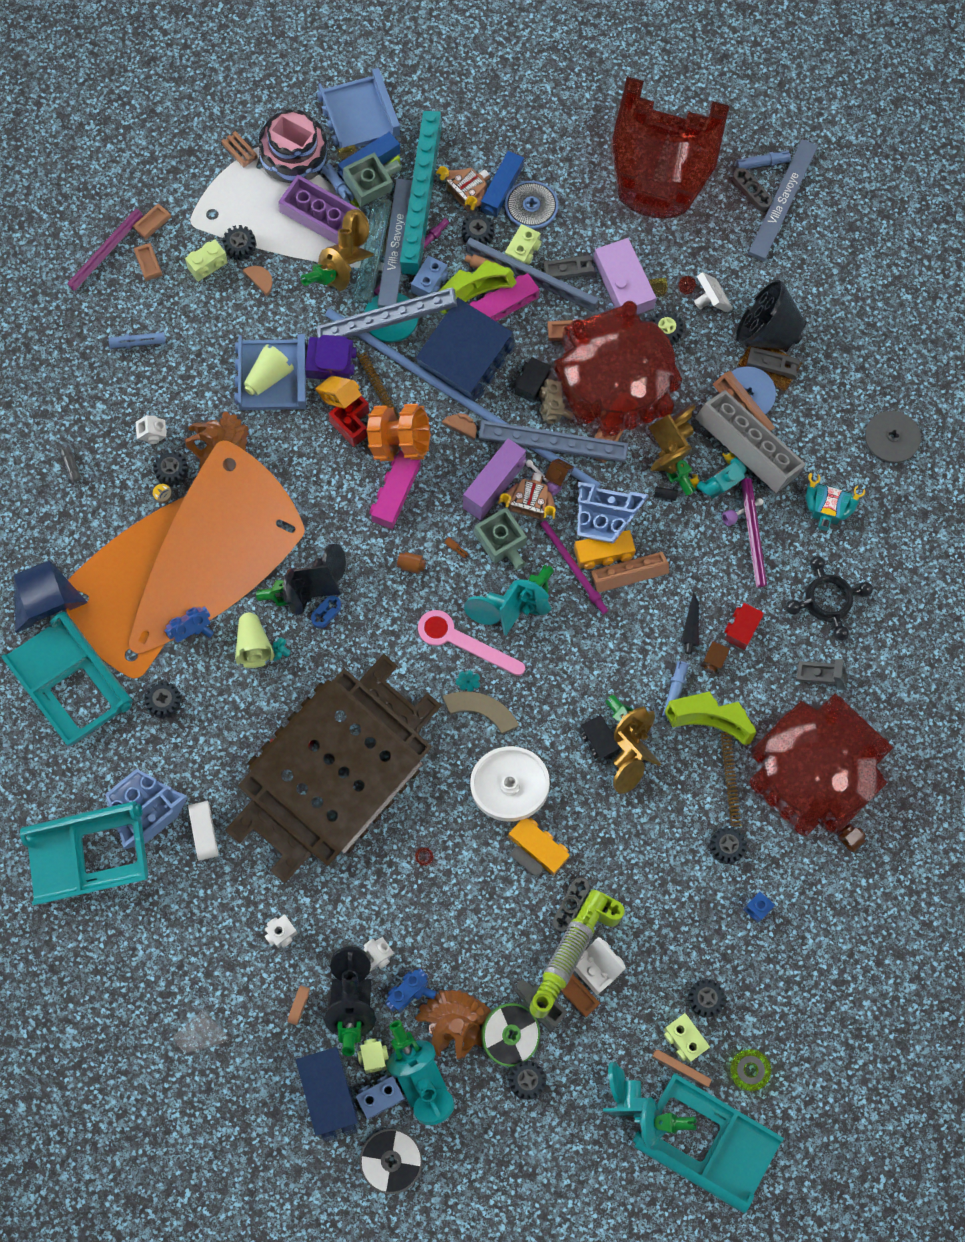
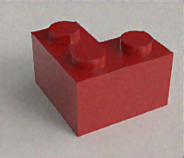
(348, 421)

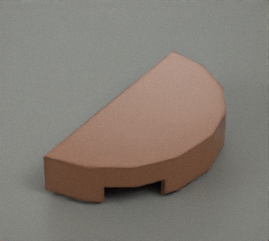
(260, 277)
(462, 424)

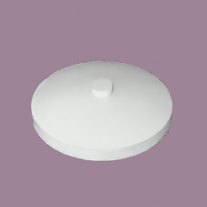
(510, 783)

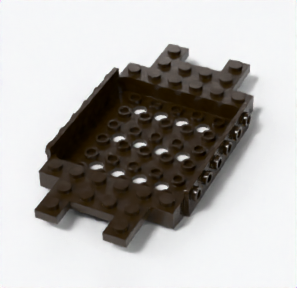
(289, 818)

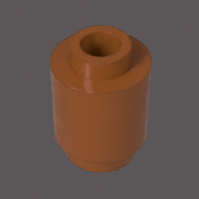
(411, 562)

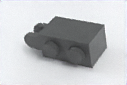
(527, 992)

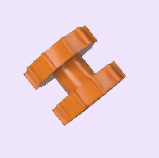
(389, 433)

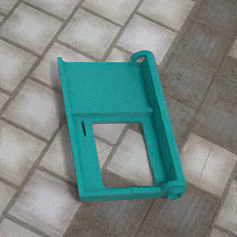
(54, 657)
(59, 859)
(735, 1157)

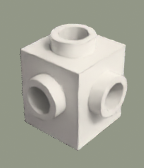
(151, 429)
(281, 924)
(378, 952)

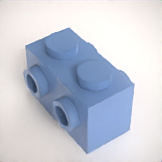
(429, 277)
(381, 1100)

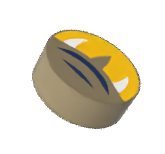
(162, 493)

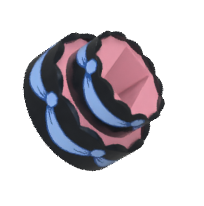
(292, 146)

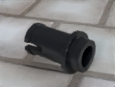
(666, 493)

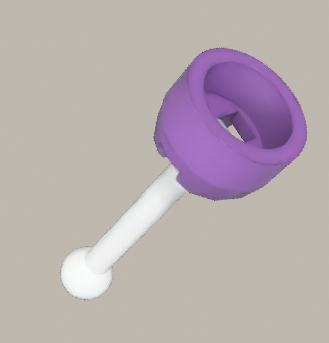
(552, 487)
(730, 517)

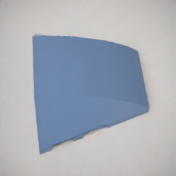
(605, 512)
(158, 802)

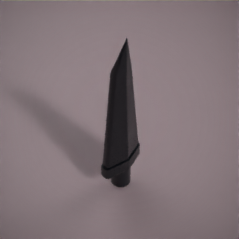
(691, 630)

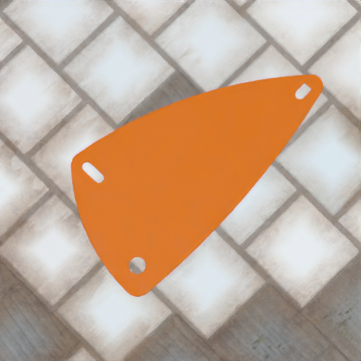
(217, 543)
(115, 587)

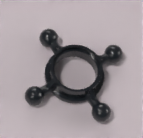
(841, 632)

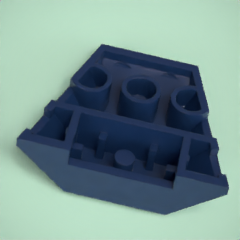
(42, 593)

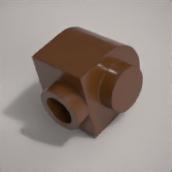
(852, 837)

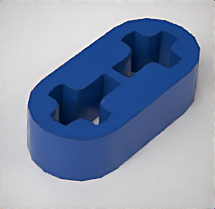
(329, 615)

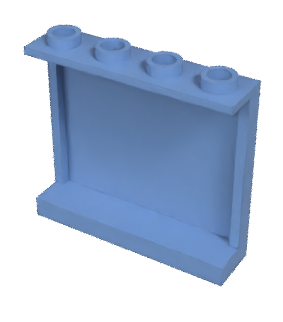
(359, 111)
(286, 393)

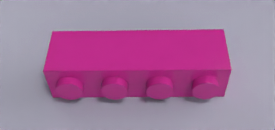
(507, 300)
(395, 491)

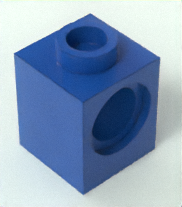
(759, 907)

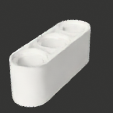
(203, 830)

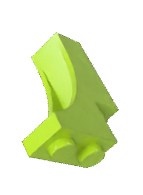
(485, 278)
(704, 710)

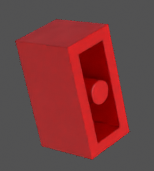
(744, 625)

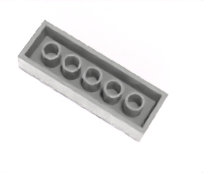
(750, 441)

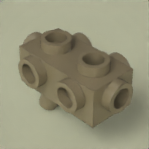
(552, 405)

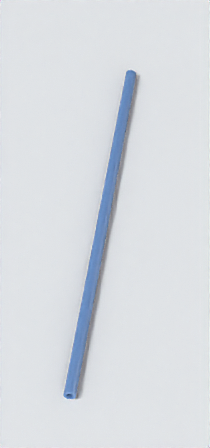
(451, 392)

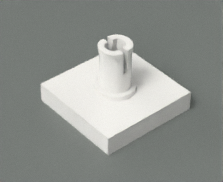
(713, 294)

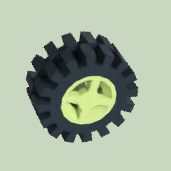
(670, 323)

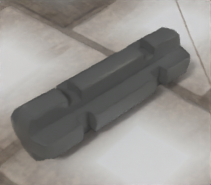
(71, 464)

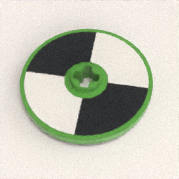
(496, 1029)

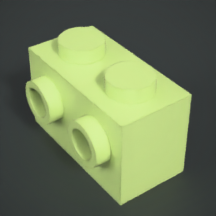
(524, 244)
(206, 260)
(688, 1036)
(373, 1056)

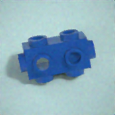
(193, 622)
(412, 987)

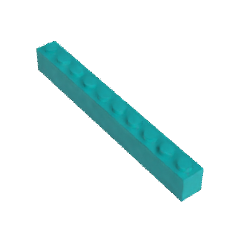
(421, 192)

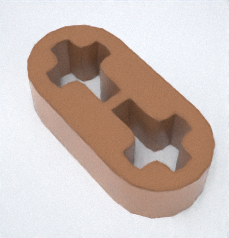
(299, 1005)

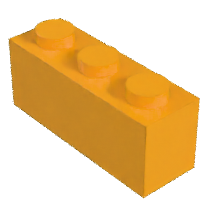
(338, 391)
(595, 552)
(539, 845)

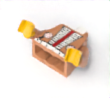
(465, 185)
(530, 498)

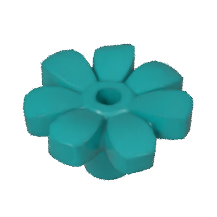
(280, 649)
(468, 680)

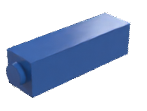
(384, 147)
(502, 184)

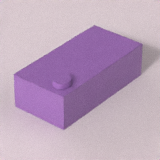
(314, 208)
(494, 479)

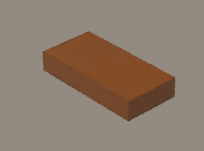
(580, 996)

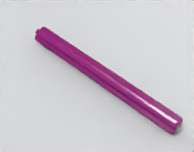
(104, 250)
(753, 531)

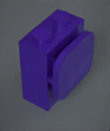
(330, 356)

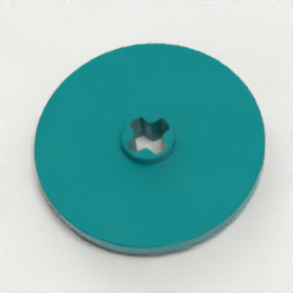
(394, 332)

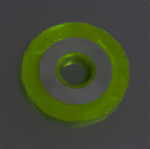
(762, 1067)

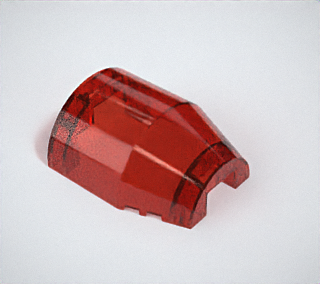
(663, 157)

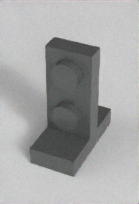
(823, 673)

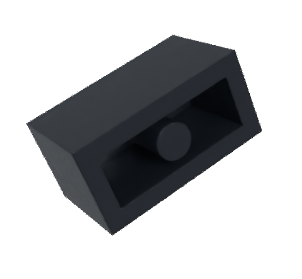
(532, 379)
(599, 739)

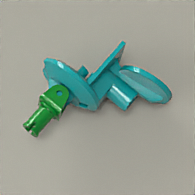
(522, 596)
(419, 1076)
(645, 1110)

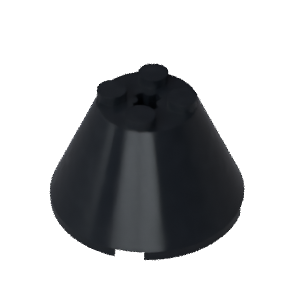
(772, 320)

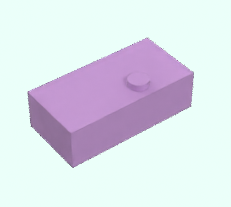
(624, 275)

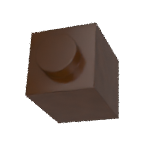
(559, 472)
(715, 658)

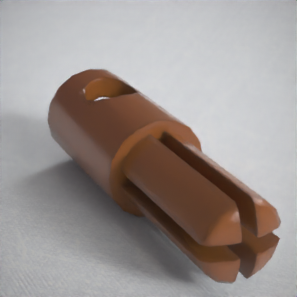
(455, 546)

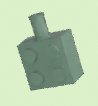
(369, 178)
(501, 537)

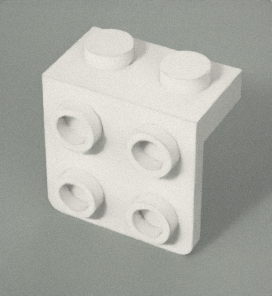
(599, 966)

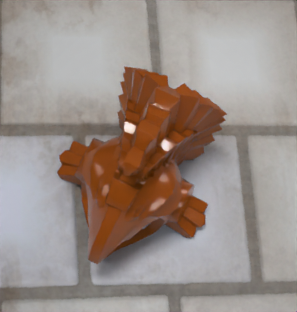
(213, 432)
(454, 1017)

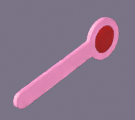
(438, 628)

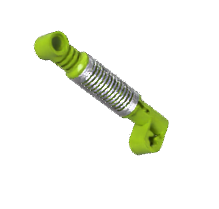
(579, 935)

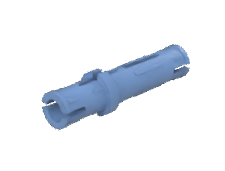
(764, 160)
(339, 186)
(114, 342)
(677, 684)

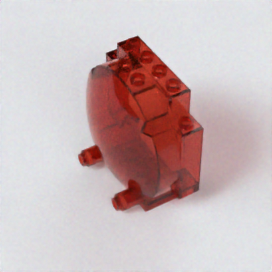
(617, 370)
(820, 765)

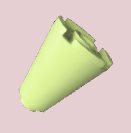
(267, 371)
(252, 642)

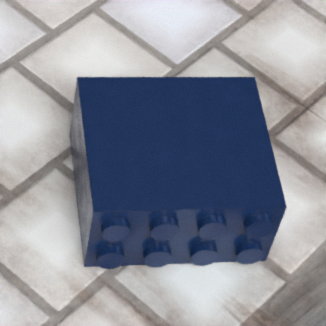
(466, 350)
(328, 1094)

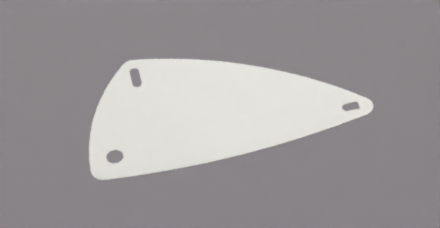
(251, 200)

